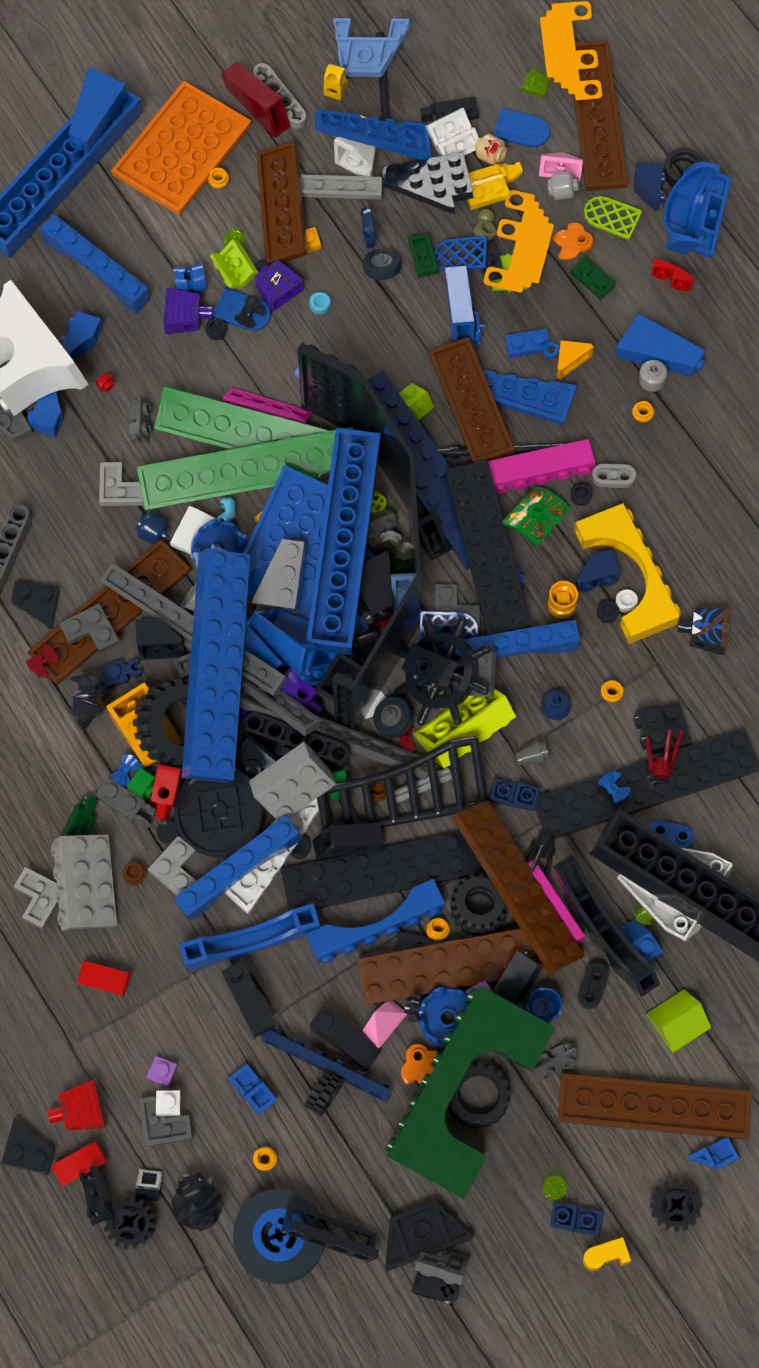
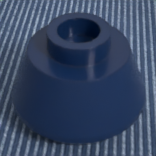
(556, 705)

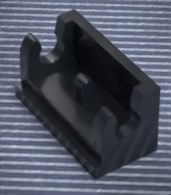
(519, 976)
(97, 1195)

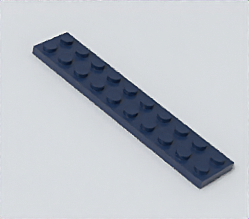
(430, 466)

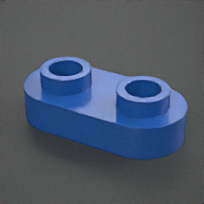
(672, 831)

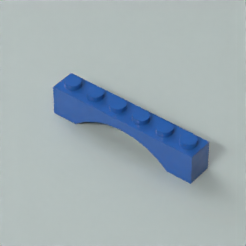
(72, 244)
(80, 337)
(542, 639)
(214, 884)
(332, 940)
(219, 948)

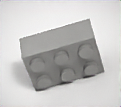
(292, 782)

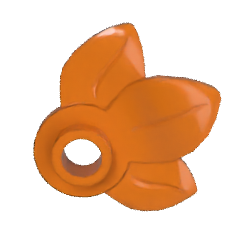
(570, 241)
(416, 1070)

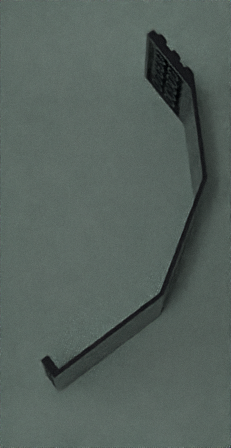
(346, 400)

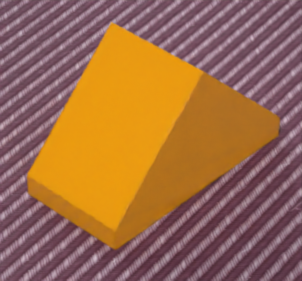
(571, 356)

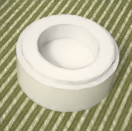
(626, 600)

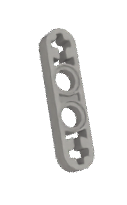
(272, 79)

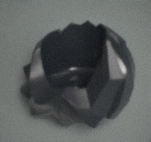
(89, 698)
(197, 1202)

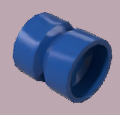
(197, 276)

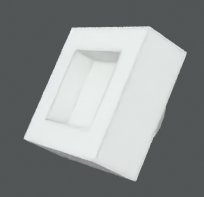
(168, 1103)

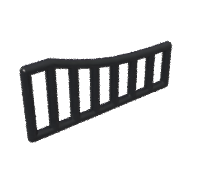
(408, 768)

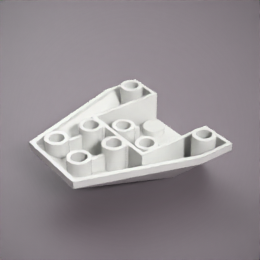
(664, 914)

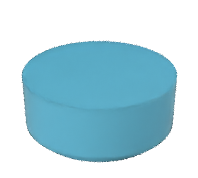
(320, 303)

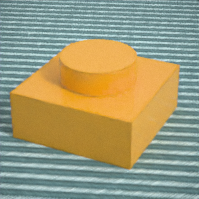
(312, 240)

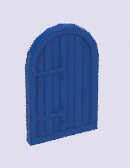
(521, 128)
(232, 303)

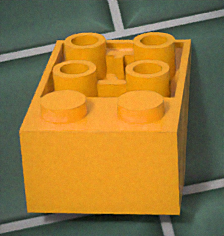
(122, 714)

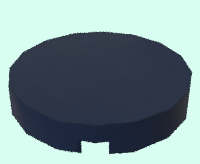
(367, 227)

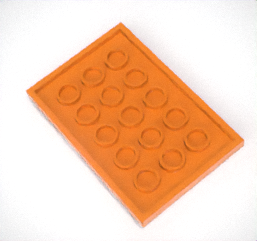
(181, 147)

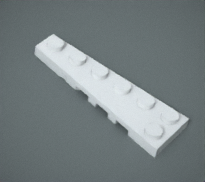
(253, 885)

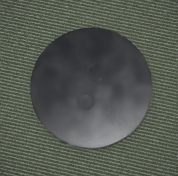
(218, 815)

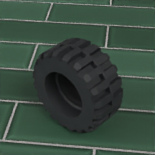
(150, 724)

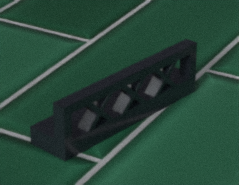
(327, 1238)

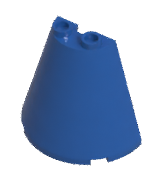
(288, 637)

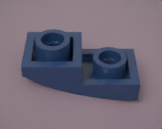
(513, 795)
(576, 1219)

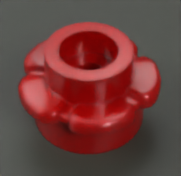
(105, 382)

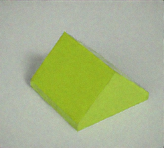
(679, 1020)

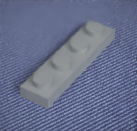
(341, 186)

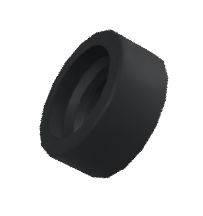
(680, 154)

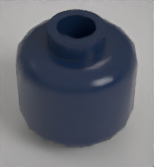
(151, 528)

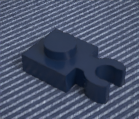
(117, 673)

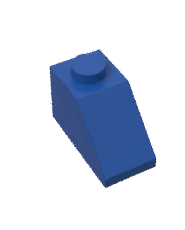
(642, 941)

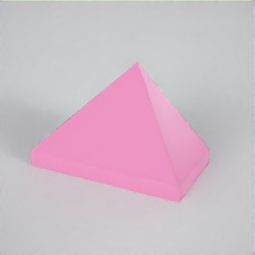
(560, 162)
(383, 1023)

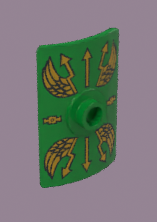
(537, 514)

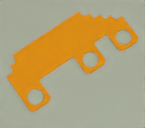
(560, 52)
(530, 249)

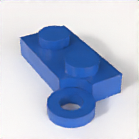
(530, 343)

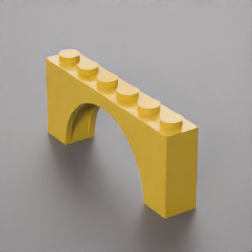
(616, 530)

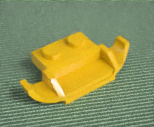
(490, 184)

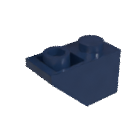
(648, 184)
(598, 571)

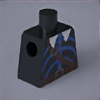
(707, 629)

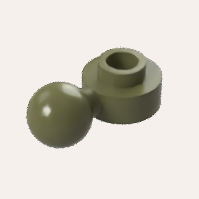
(485, 225)

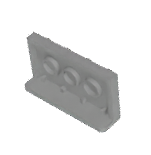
(84, 882)

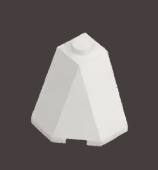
(355, 156)

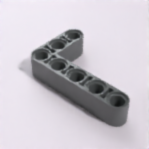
(13, 546)

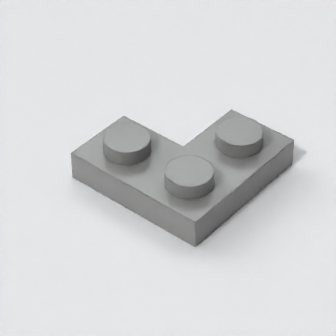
(114, 491)
(169, 866)
(43, 895)

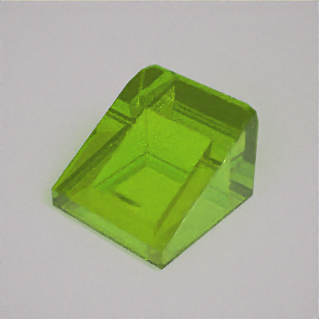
(535, 83)

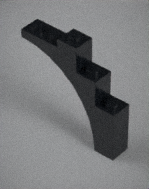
(602, 929)

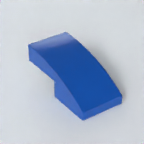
(252, 1089)

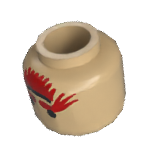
(490, 149)

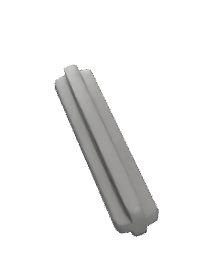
(422, 785)

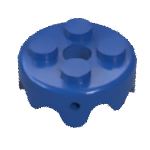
(221, 533)
(433, 1007)

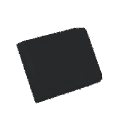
(149, 1184)

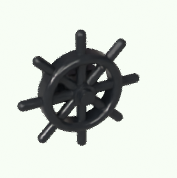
(427, 666)

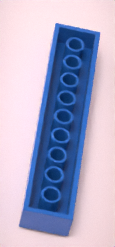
(53, 176)
(343, 541)
(216, 666)

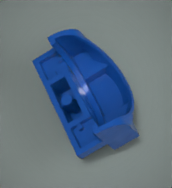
(695, 217)

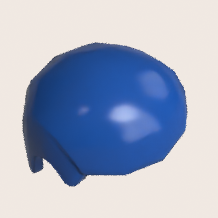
(544, 1004)

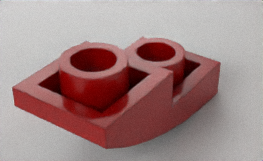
(679, 278)
(103, 978)
(80, 1161)

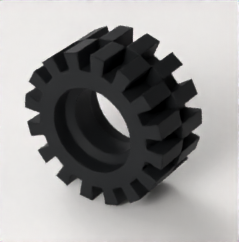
(324, 1093)

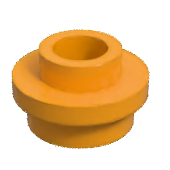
(218, 173)
(643, 406)
(612, 685)
(440, 924)
(261, 1152)

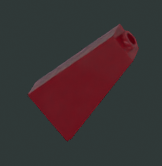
(257, 98)

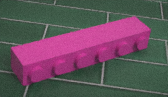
(542, 466)

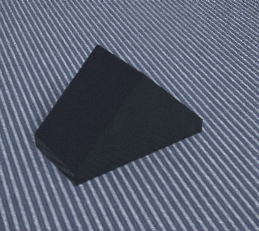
(432, 537)

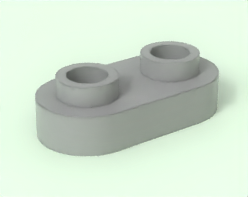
(613, 475)

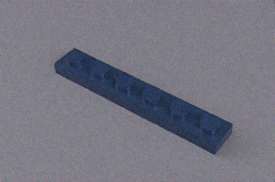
(317, 1059)

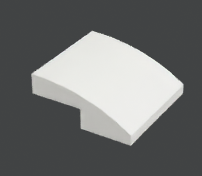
(453, 134)
(190, 523)

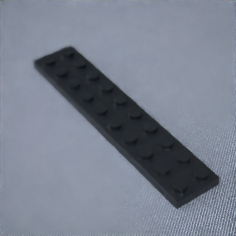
(694, 770)
(380, 871)

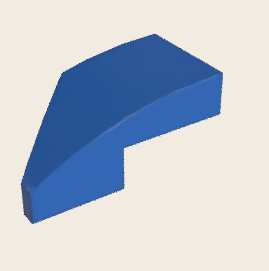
(716, 1155)

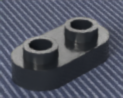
(592, 986)

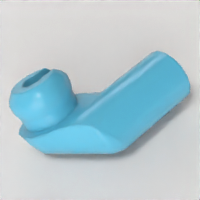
(230, 509)

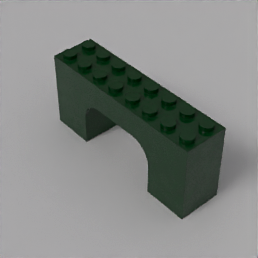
(484, 1026)

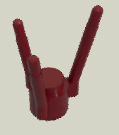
(663, 766)

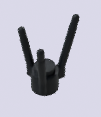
(542, 847)

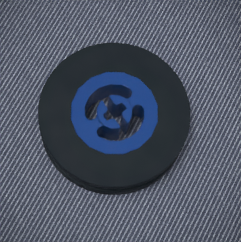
(267, 1266)

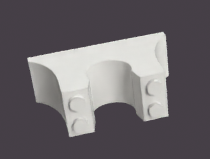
(36, 357)

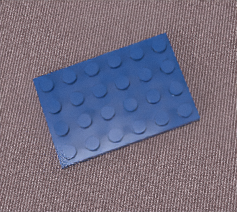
(294, 514)

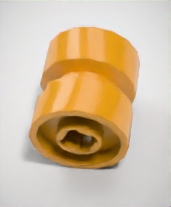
(562, 599)

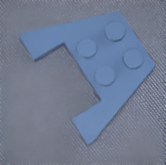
(368, 54)

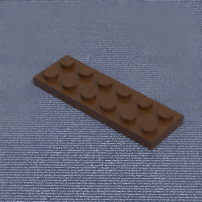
(281, 203)
(471, 401)

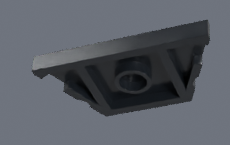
(424, 1230)

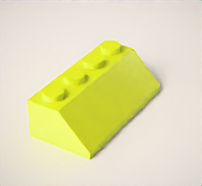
(479, 717)

